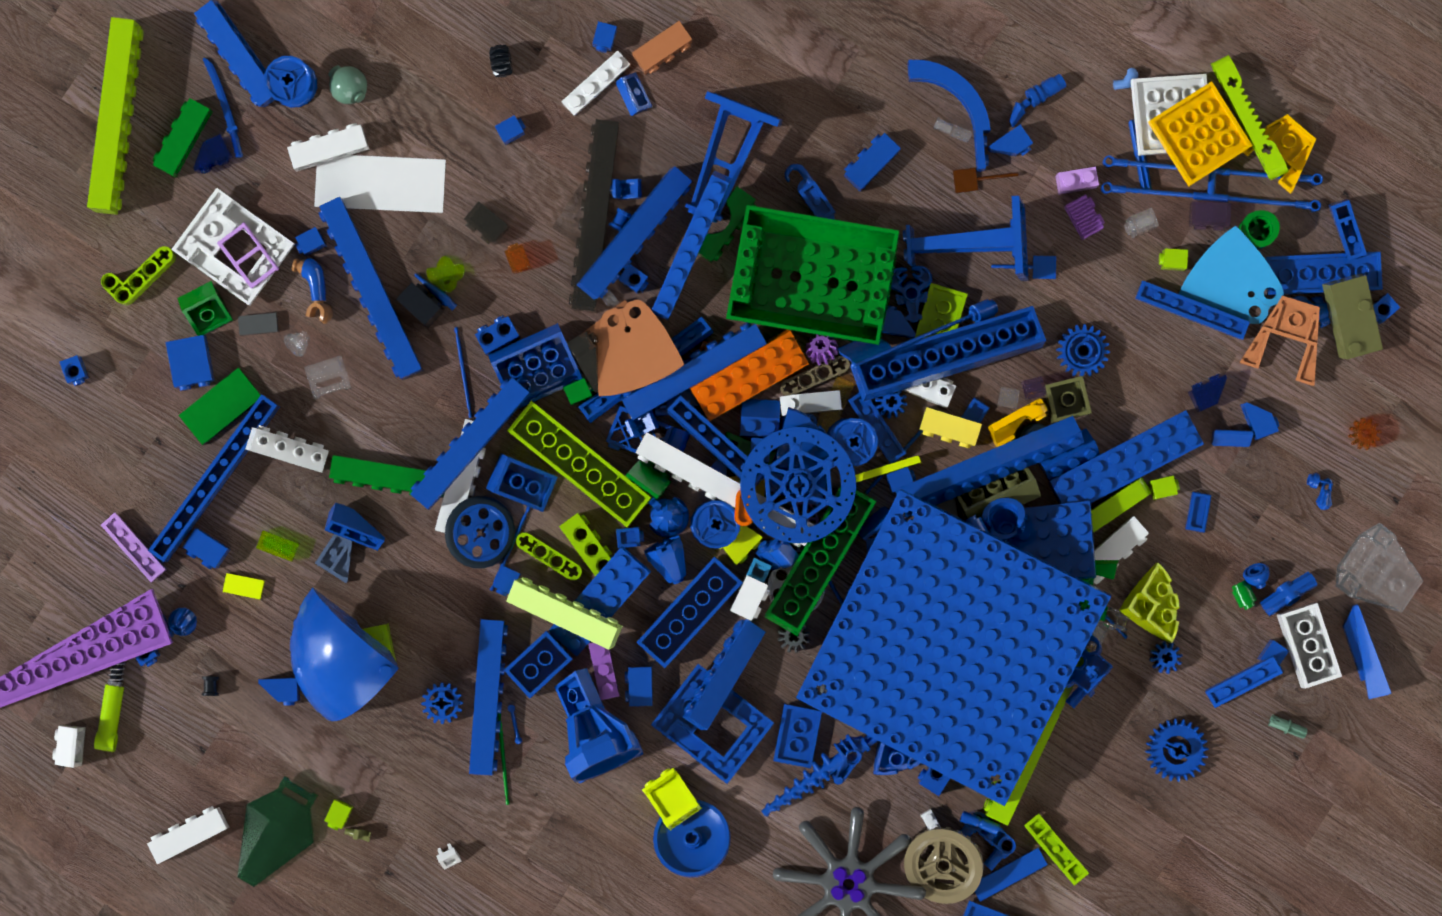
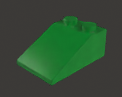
(649, 479)

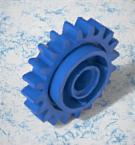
(1087, 339)

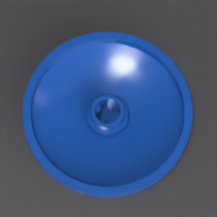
(695, 844)

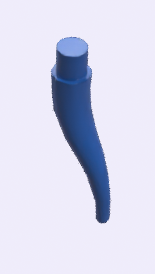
(439, 294)

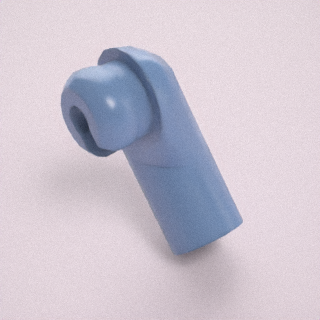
(1126, 83)

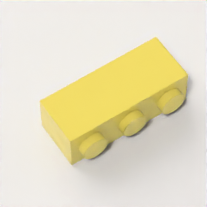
(950, 428)

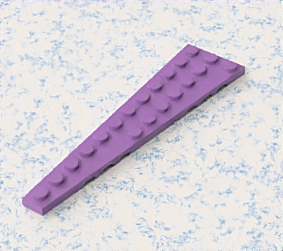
(107, 642)

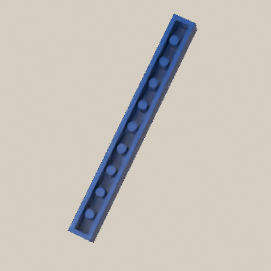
(370, 287)
(997, 463)
(212, 480)

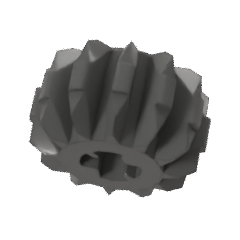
(794, 643)

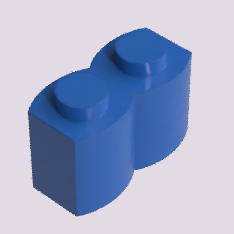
(777, 554)

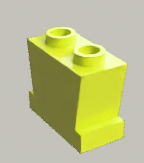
(742, 545)

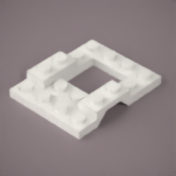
(215, 221)

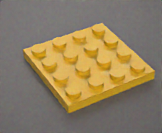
(1200, 133)

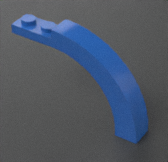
(957, 85)

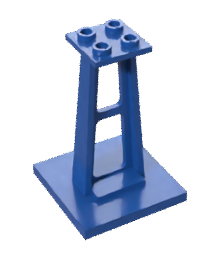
(743, 111)
(995, 240)

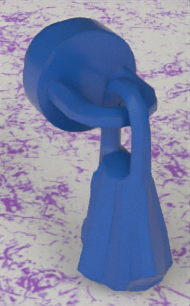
(1324, 499)

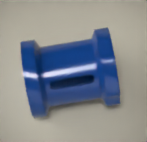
(620, 219)

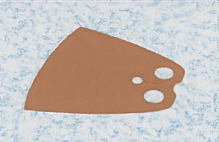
(634, 357)

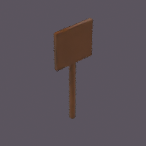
(966, 179)

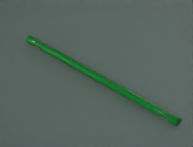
(503, 761)

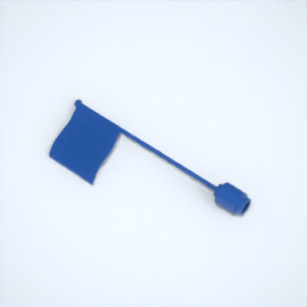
(862, 352)

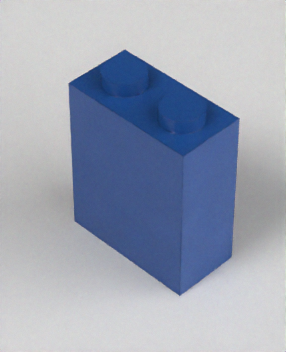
(190, 362)

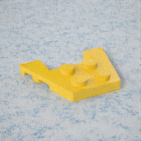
(1293, 144)

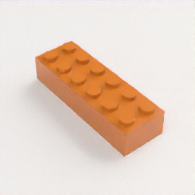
(749, 375)

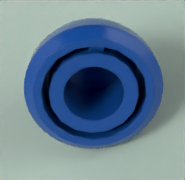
(1257, 575)

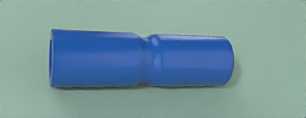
(982, 823)

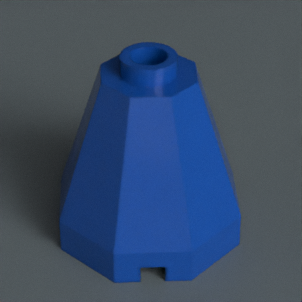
(668, 559)

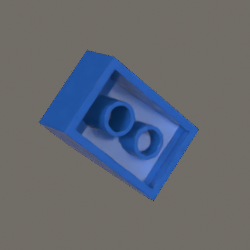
(521, 482)

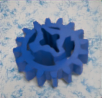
(442, 694)

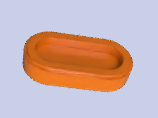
(741, 516)

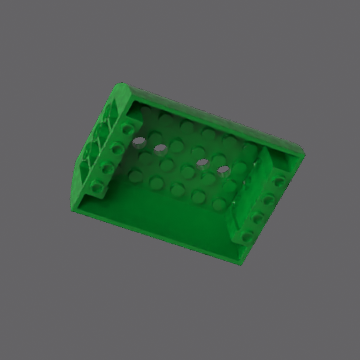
(819, 252)

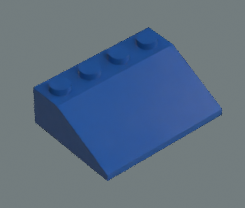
(537, 363)

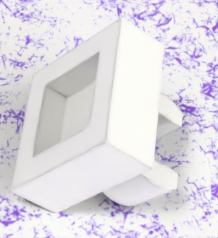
(448, 857)

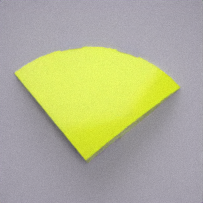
(1154, 604)

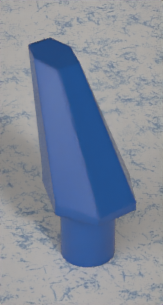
(1018, 111)

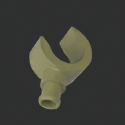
(358, 834)

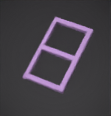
(236, 263)

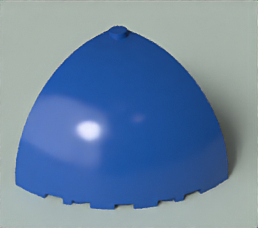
(336, 659)

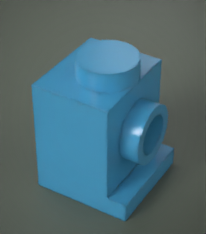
(759, 570)

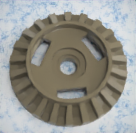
(925, 872)

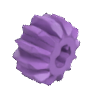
(821, 349)

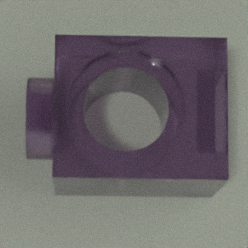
(1033, 388)

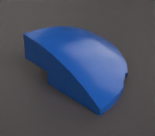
(796, 418)
(890, 761)

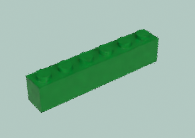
(374, 474)

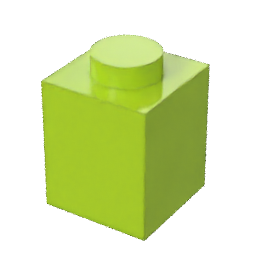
(1173, 259)
(1164, 487)
(338, 814)

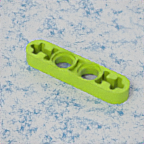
(550, 553)

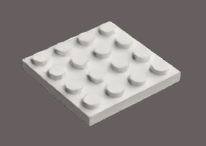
(1152, 98)

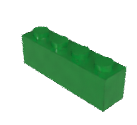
(182, 137)

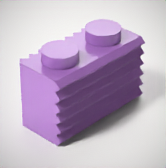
(1084, 216)

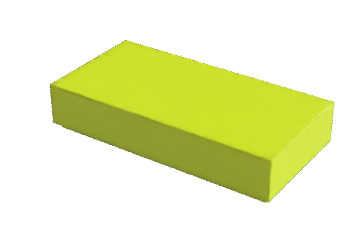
(243, 586)

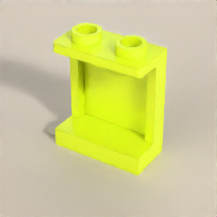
(671, 798)

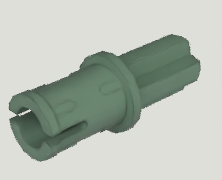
(1287, 726)

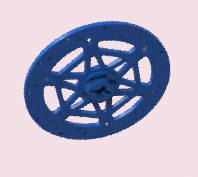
(801, 520)

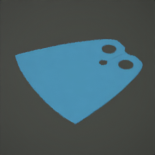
(1228, 274)

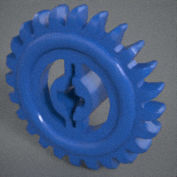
(1193, 759)

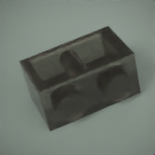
(486, 223)

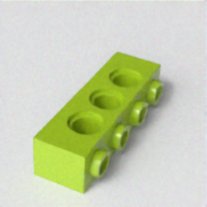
(570, 529)

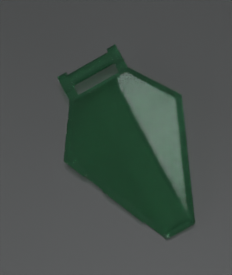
(275, 831)

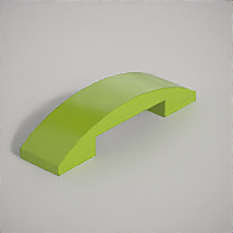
(1056, 849)

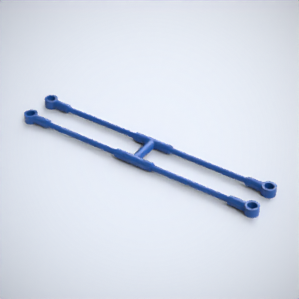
(1210, 195)

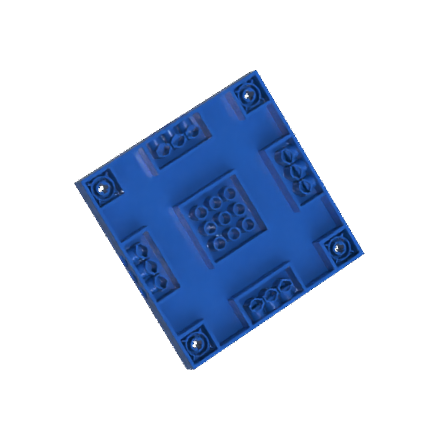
(953, 646)

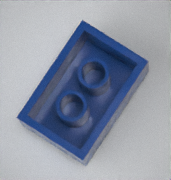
(538, 664)

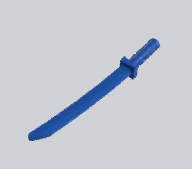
(232, 128)

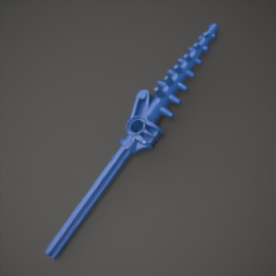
(837, 767)

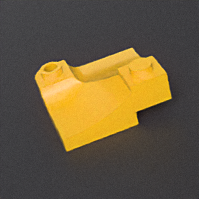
(1004, 429)

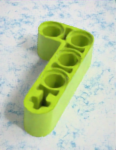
(141, 272)

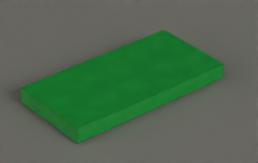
(220, 406)

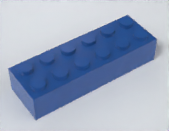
(689, 612)

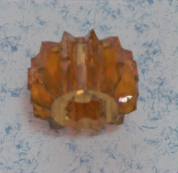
(1364, 441)

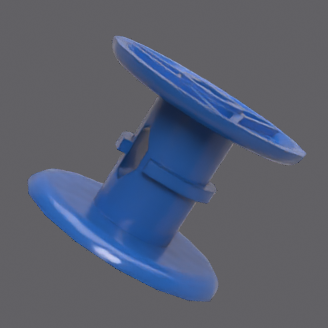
(290, 81)
(862, 436)
(702, 521)

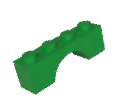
(714, 243)

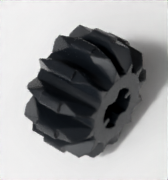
(501, 60)

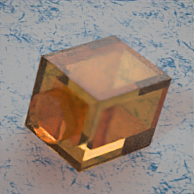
(517, 258)

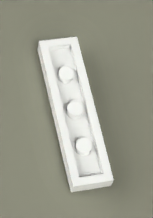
(596, 83)

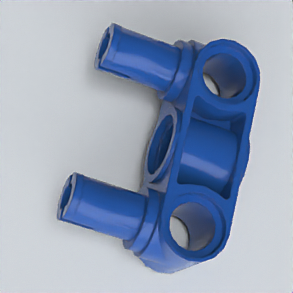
(996, 840)

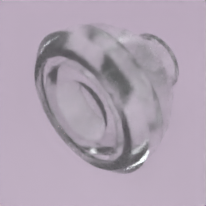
(297, 342)

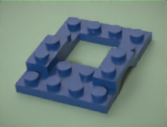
(681, 732)

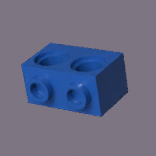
(499, 339)

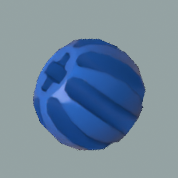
(182, 621)

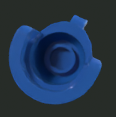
(668, 516)
(1004, 518)

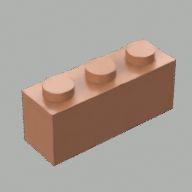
(662, 48)

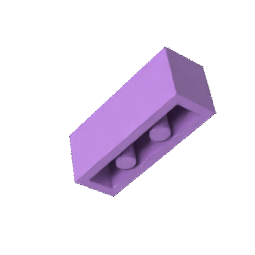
(604, 671)

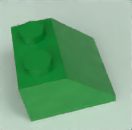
(204, 308)

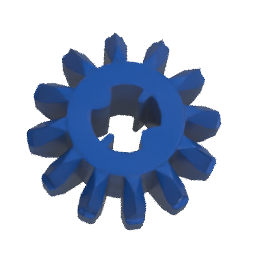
(895, 407)
(1172, 654)

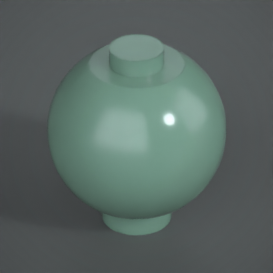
(347, 84)

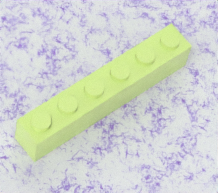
(564, 613)

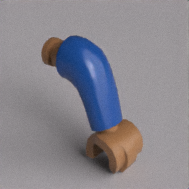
(314, 275)

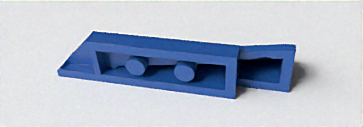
(1364, 654)

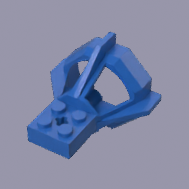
(594, 735)

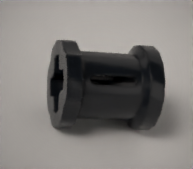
(210, 685)

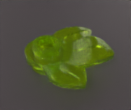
(446, 271)

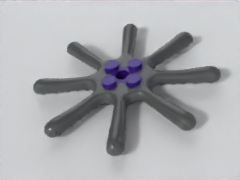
(849, 868)

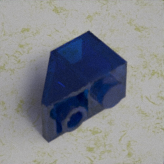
(212, 153)
(1208, 394)

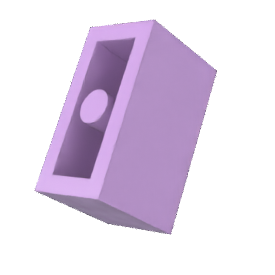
(1077, 180)

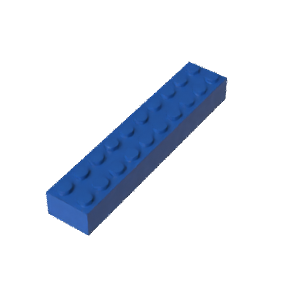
(950, 353)

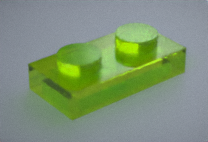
(277, 546)

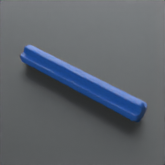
(1143, 172)

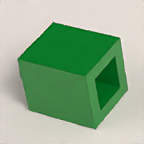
(578, 391)

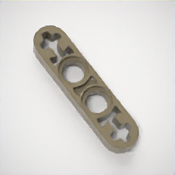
(816, 379)

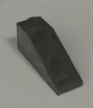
(586, 353)

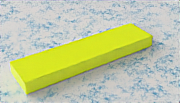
(887, 469)

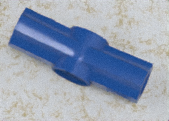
(1288, 593)

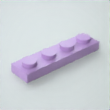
(133, 547)

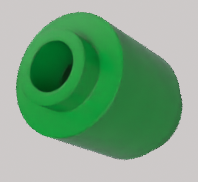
(1244, 595)

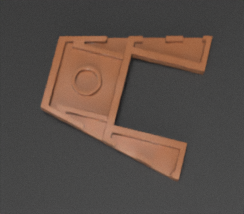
(1295, 321)

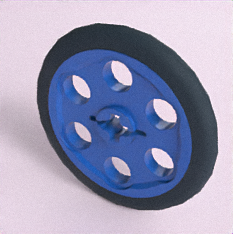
(454, 529)

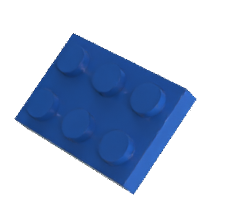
(797, 736)

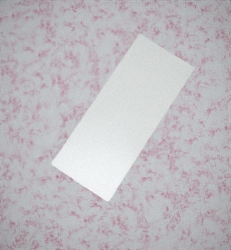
(382, 183)

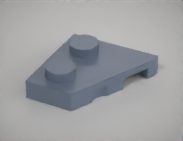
(336, 557)

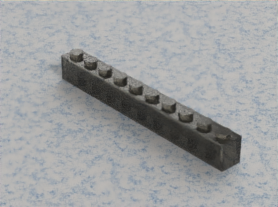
(594, 207)

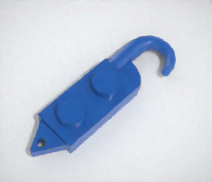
(811, 193)

